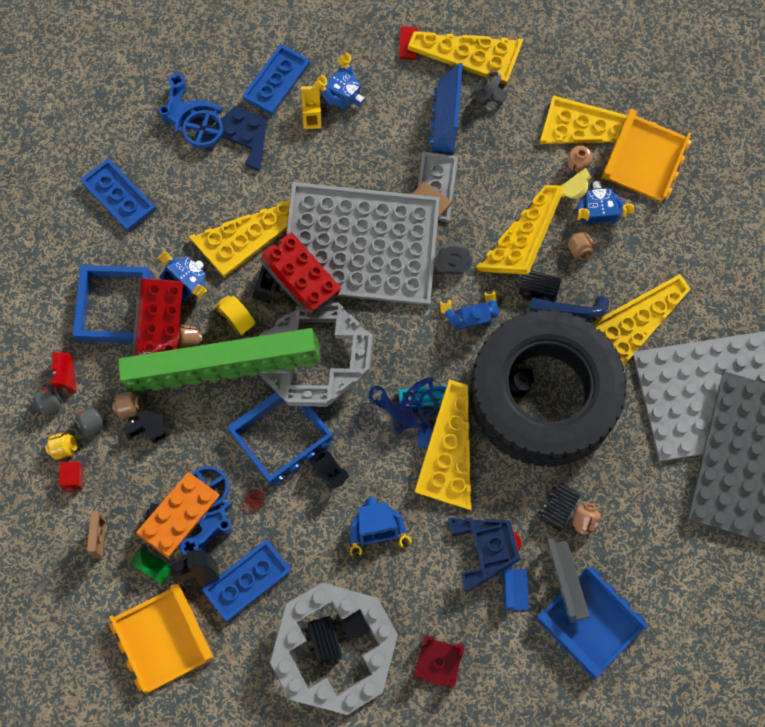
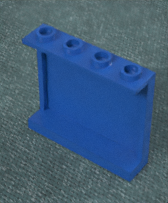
(603, 636)

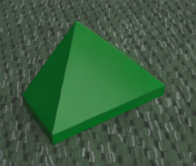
(151, 566)

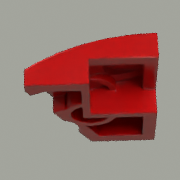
(63, 371)

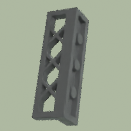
(568, 581)

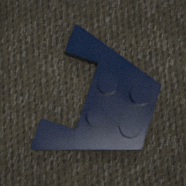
(246, 130)
(494, 546)

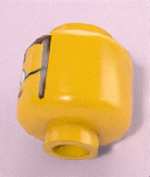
(61, 445)

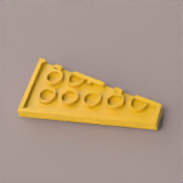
(242, 238)
(523, 238)

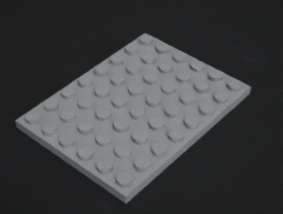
(369, 239)
(683, 384)

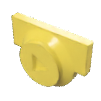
(577, 185)

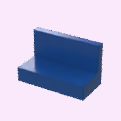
(515, 589)

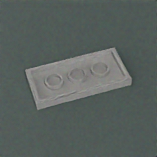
(439, 173)

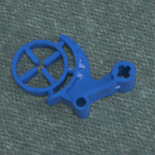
(177, 111)
(213, 522)

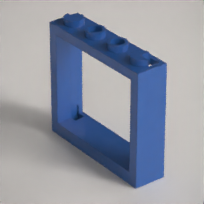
(86, 272)
(258, 412)

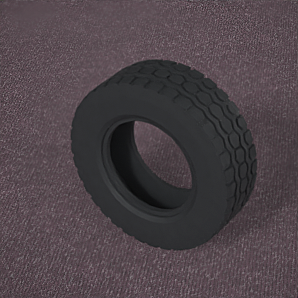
(560, 338)

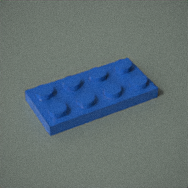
(276, 79)
(118, 194)
(247, 580)

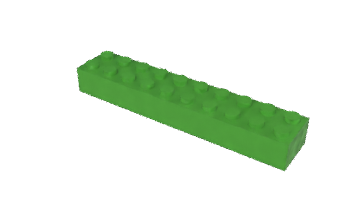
(220, 361)

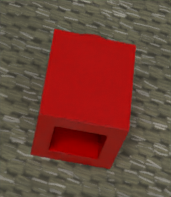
(71, 476)

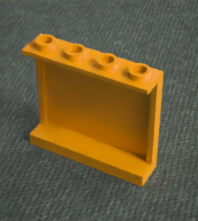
(646, 157)
(161, 639)

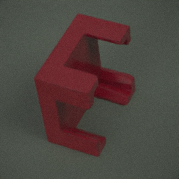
(439, 662)

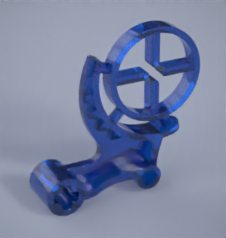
(403, 413)

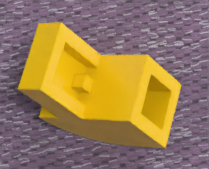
(311, 107)
(235, 313)

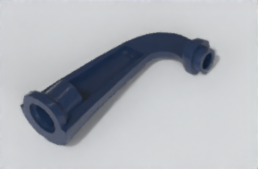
(600, 308)

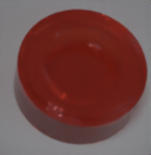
(255, 499)

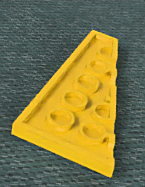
(476, 53)
(580, 123)
(637, 320)
(447, 458)

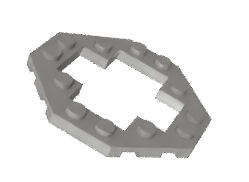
(339, 379)
(290, 636)

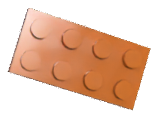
(178, 515)

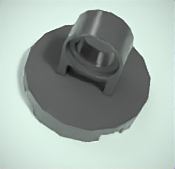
(489, 88)
(453, 259)

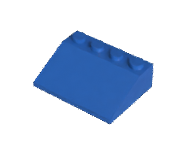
(446, 111)

